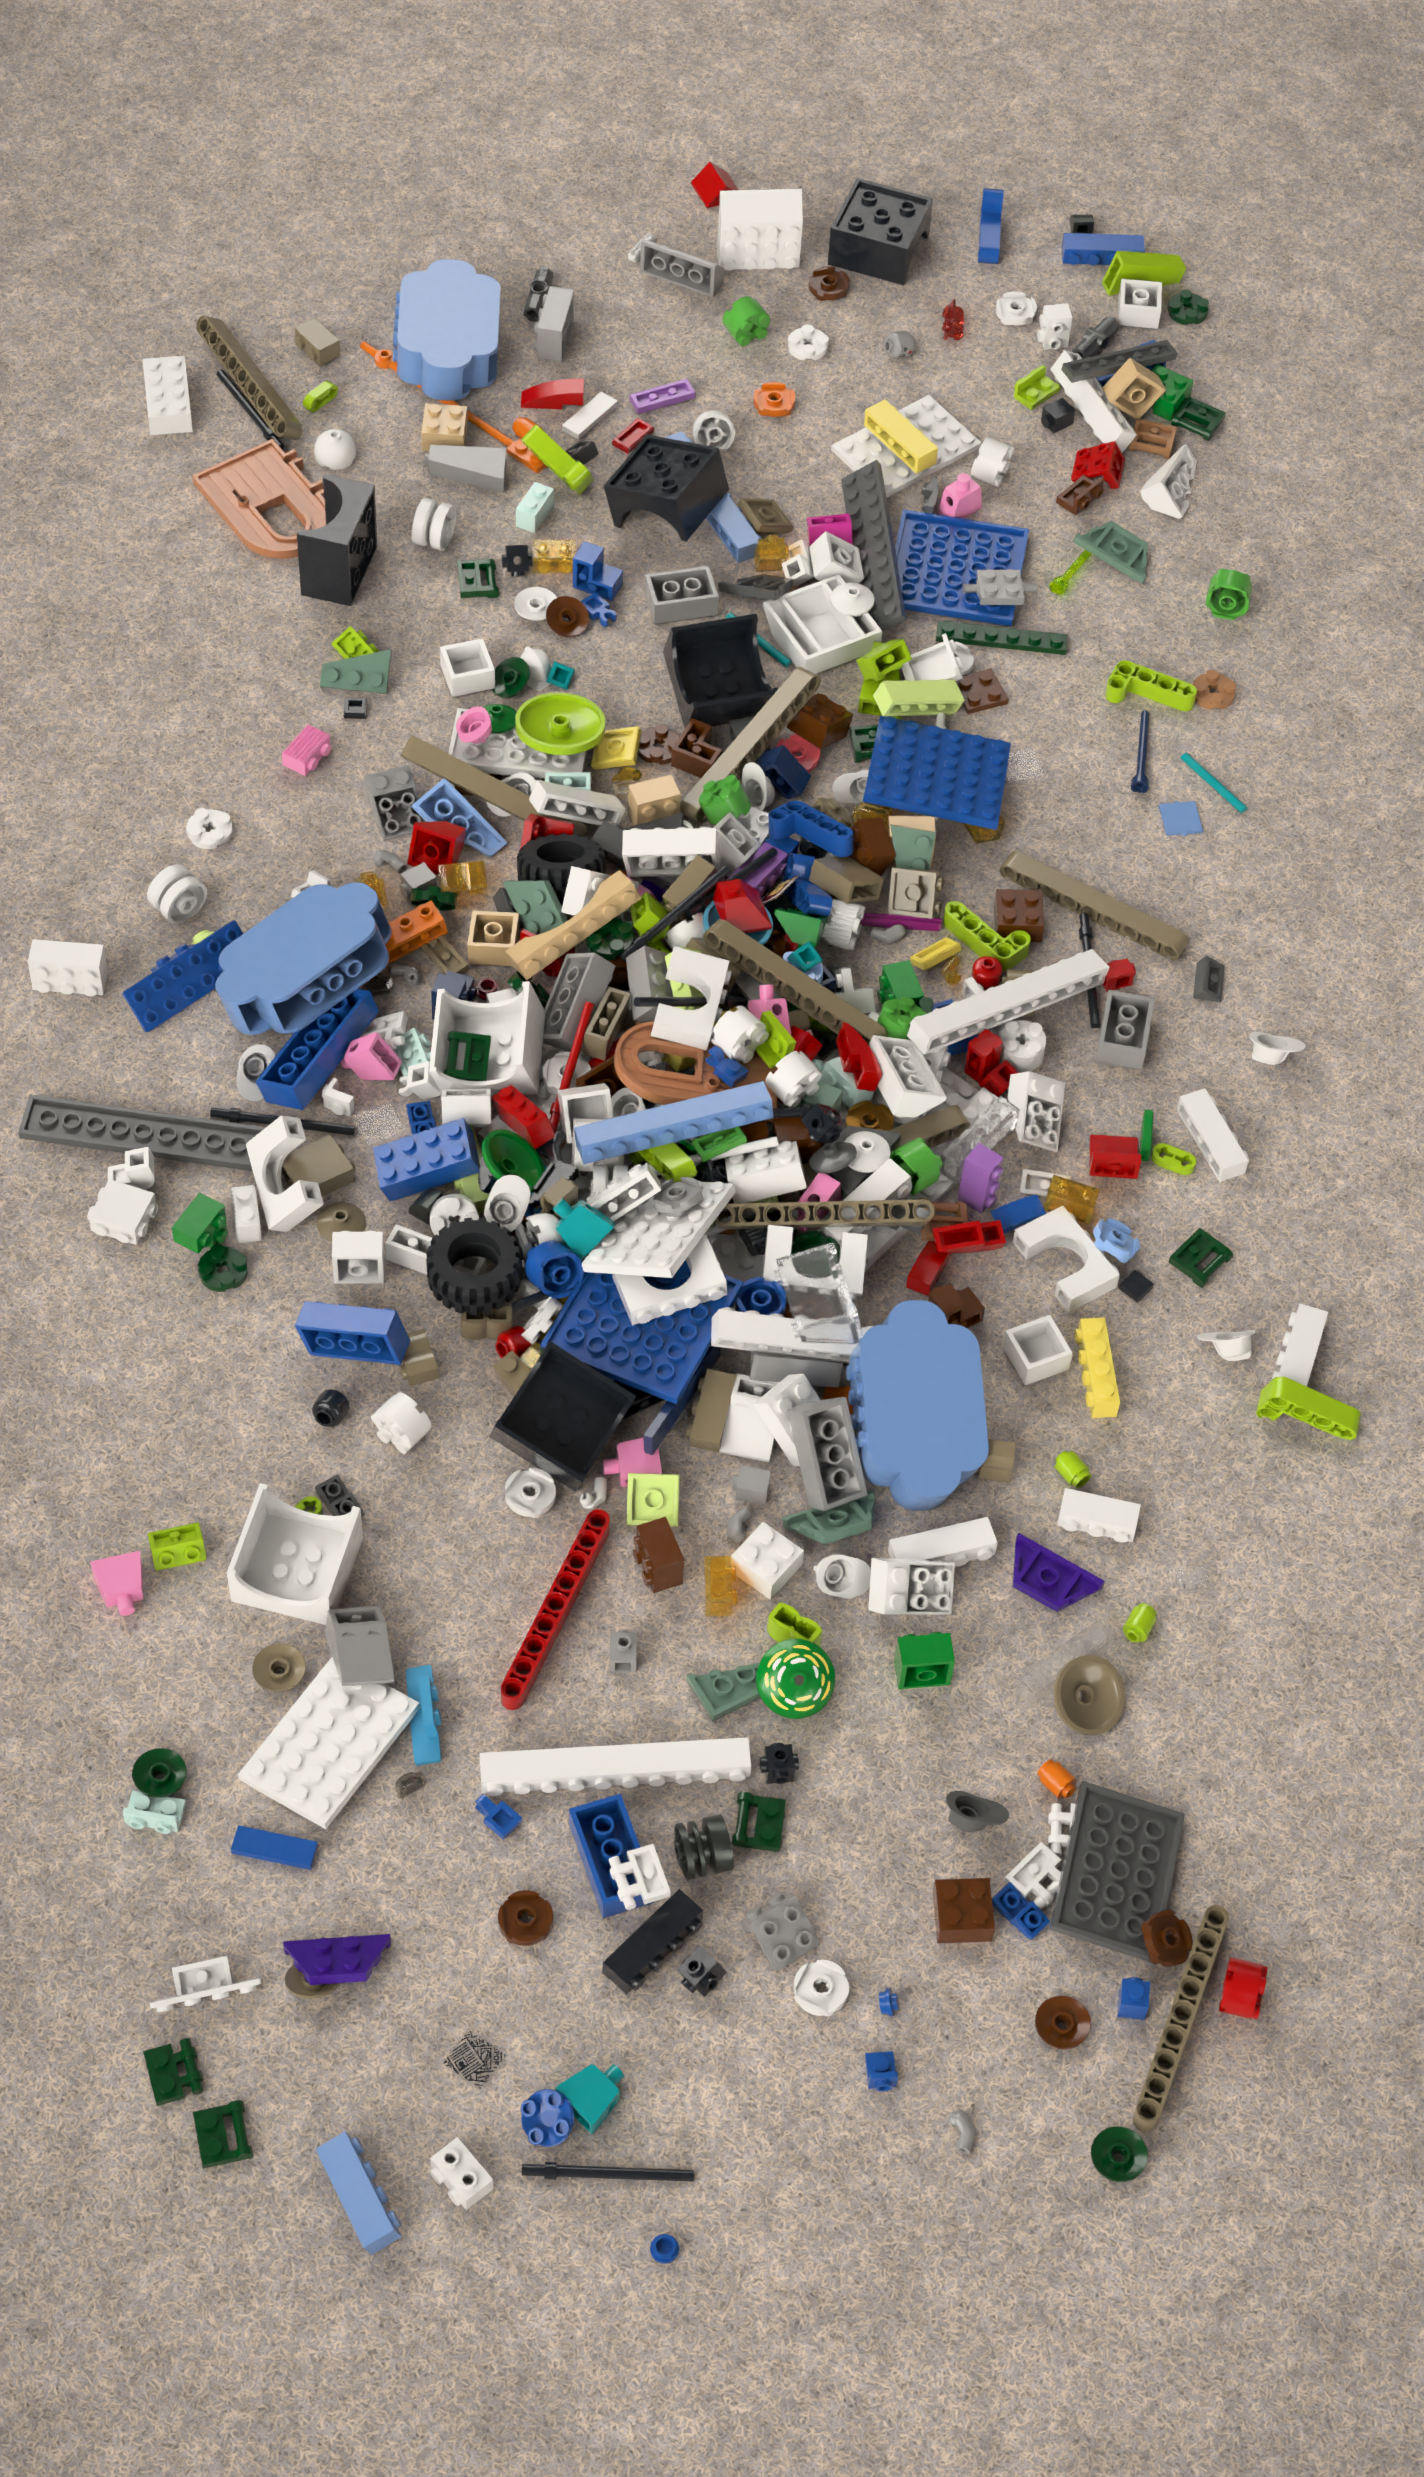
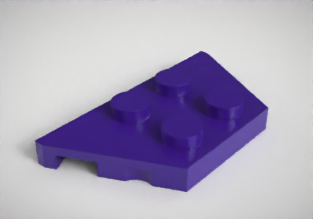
(1049, 1576)
(337, 1958)

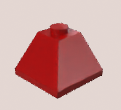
(436, 844)
(741, 906)

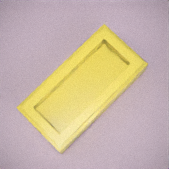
(935, 953)

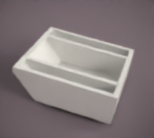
(760, 229)
(815, 632)

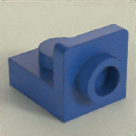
(881, 2071)

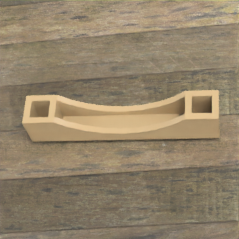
(609, 901)

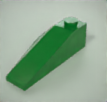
(801, 926)

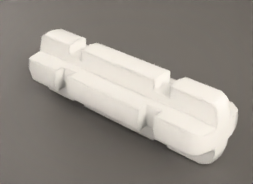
(635, 252)

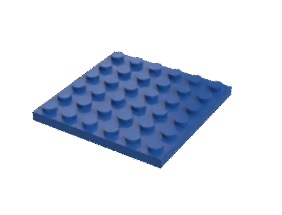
(945, 552)
(937, 772)
(646, 1356)

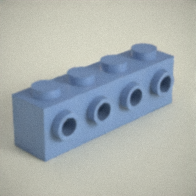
(359, 2193)

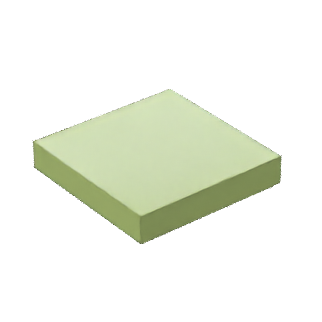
(652, 1498)

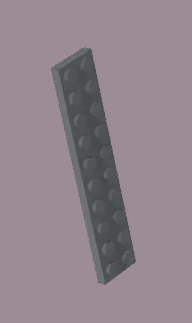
(872, 534)
(131, 1129)

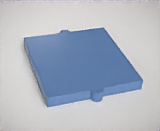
(1180, 818)

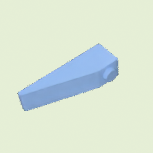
(448, 805)

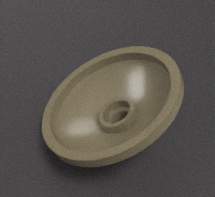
(1101, 1695)

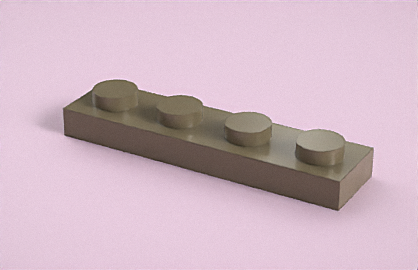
(443, 954)

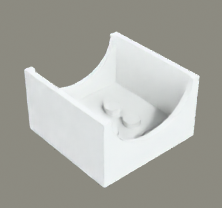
(515, 1043)
(293, 1558)

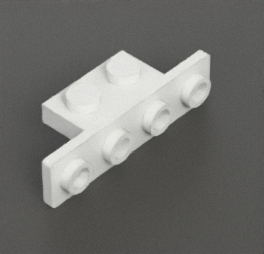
(203, 1980)

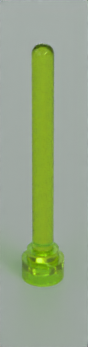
(1060, 583)

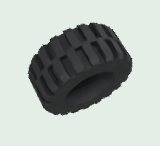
(554, 855)
(474, 1292)

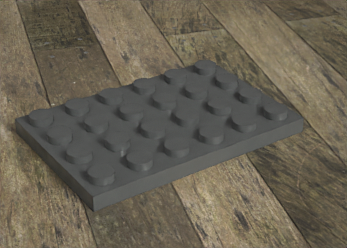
(1115, 1869)

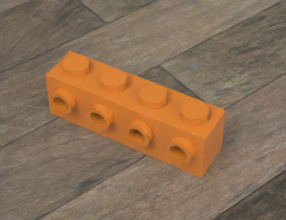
(414, 930)

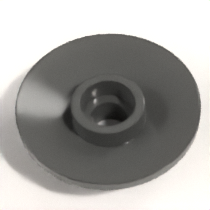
(832, 1157)

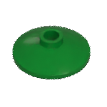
(501, 717)

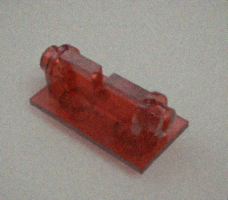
(953, 321)

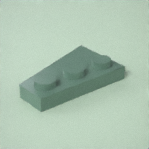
(358, 673)
(912, 847)
(726, 1690)

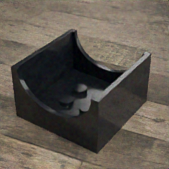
(878, 230)
(668, 479)
(339, 553)
(717, 670)
(562, 1416)

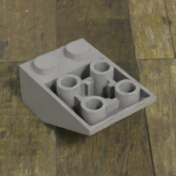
(391, 801)
(359, 1645)

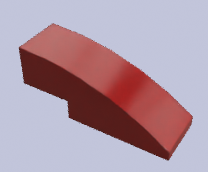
(554, 394)
(858, 1058)
(969, 1237)
(927, 1269)

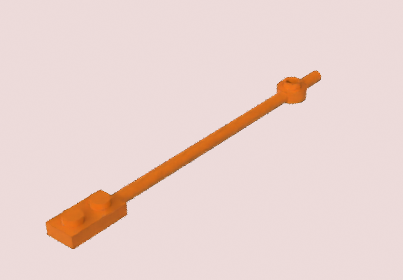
(516, 449)

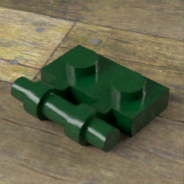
(164, 2074)

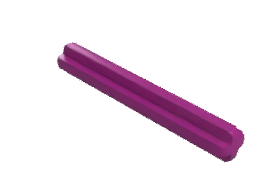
(908, 922)

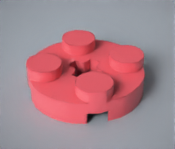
(809, 753)

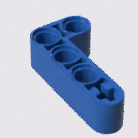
(990, 226)
(811, 825)
(802, 892)

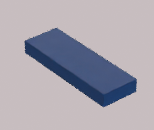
(274, 1847)

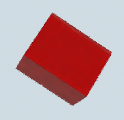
(710, 183)

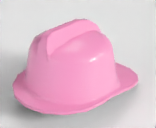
(474, 725)

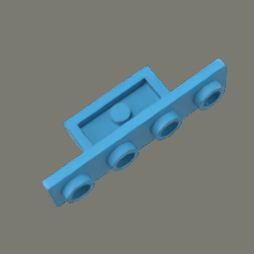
(426, 1721)

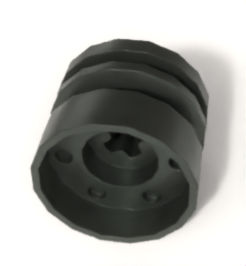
(702, 1847)

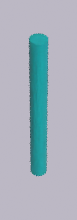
(771, 650)
(1214, 783)

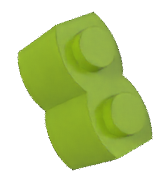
(787, 1623)

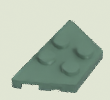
(1117, 549)
(536, 904)
(836, 1522)

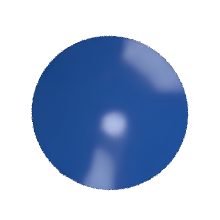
(547, 2118)

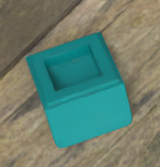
(560, 675)
(805, 957)

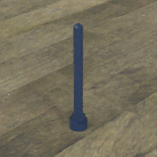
(1140, 782)

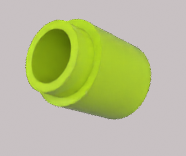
(1072, 1469)
(1140, 1623)

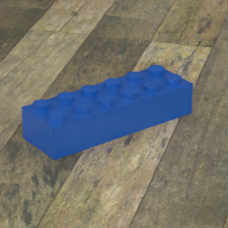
(316, 1052)

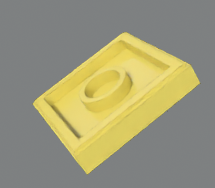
(617, 748)

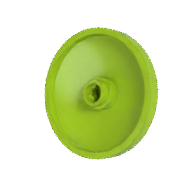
(560, 723)

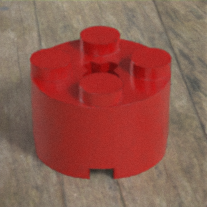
(1243, 1988)

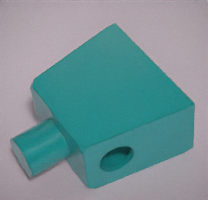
(581, 1226)
(592, 2094)

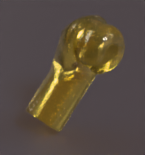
(626, 774)
(949, 973)

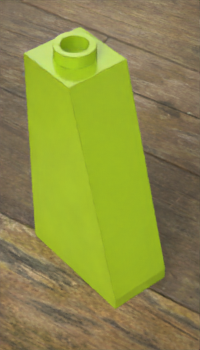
(1144, 267)
(866, 700)

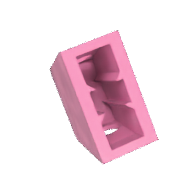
(961, 498)
(767, 1002)
(371, 1058)
(820, 1190)
(632, 1459)
(120, 1580)

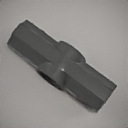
(540, 286)
(1097, 338)

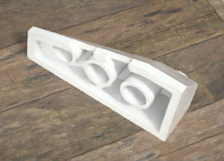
(1170, 484)

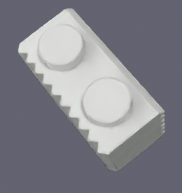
(246, 1214)

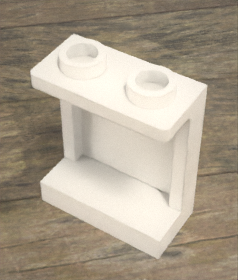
(934, 663)

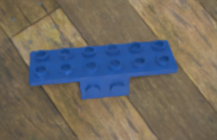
(179, 978)

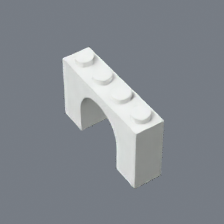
(708, 976)
(267, 1153)
(1061, 1229)
(851, 1256)
(647, 1302)

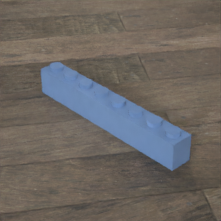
(729, 522)
(673, 1122)

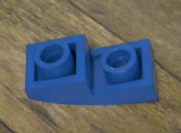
(420, 1116)
(1019, 1212)
(1018, 1911)

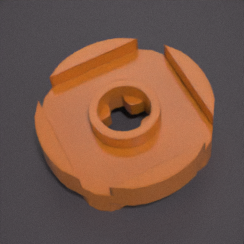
(767, 407)

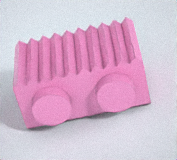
(306, 750)

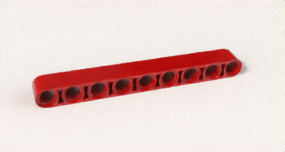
(551, 1618)

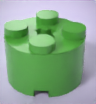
(746, 320)
(1229, 594)
(724, 797)
(897, 1016)
(919, 1163)

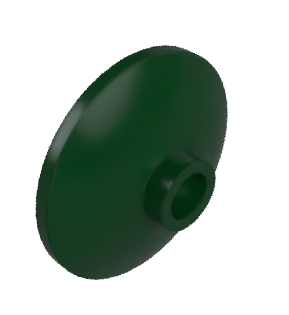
(511, 677)
(157, 1762)
(1123, 2142)

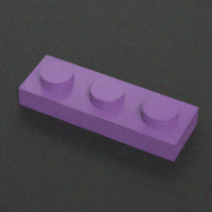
(662, 396)

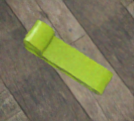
(572, 473)
(1149, 684)
(983, 938)
(667, 1160)
(1308, 1405)

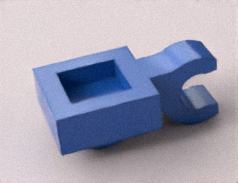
(727, 1070)
(498, 1818)

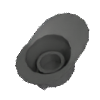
(973, 1812)

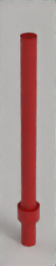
(572, 1061)

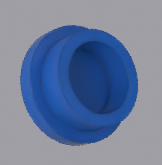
(888, 2002)
(664, 2248)

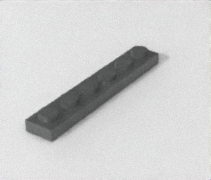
(1112, 362)

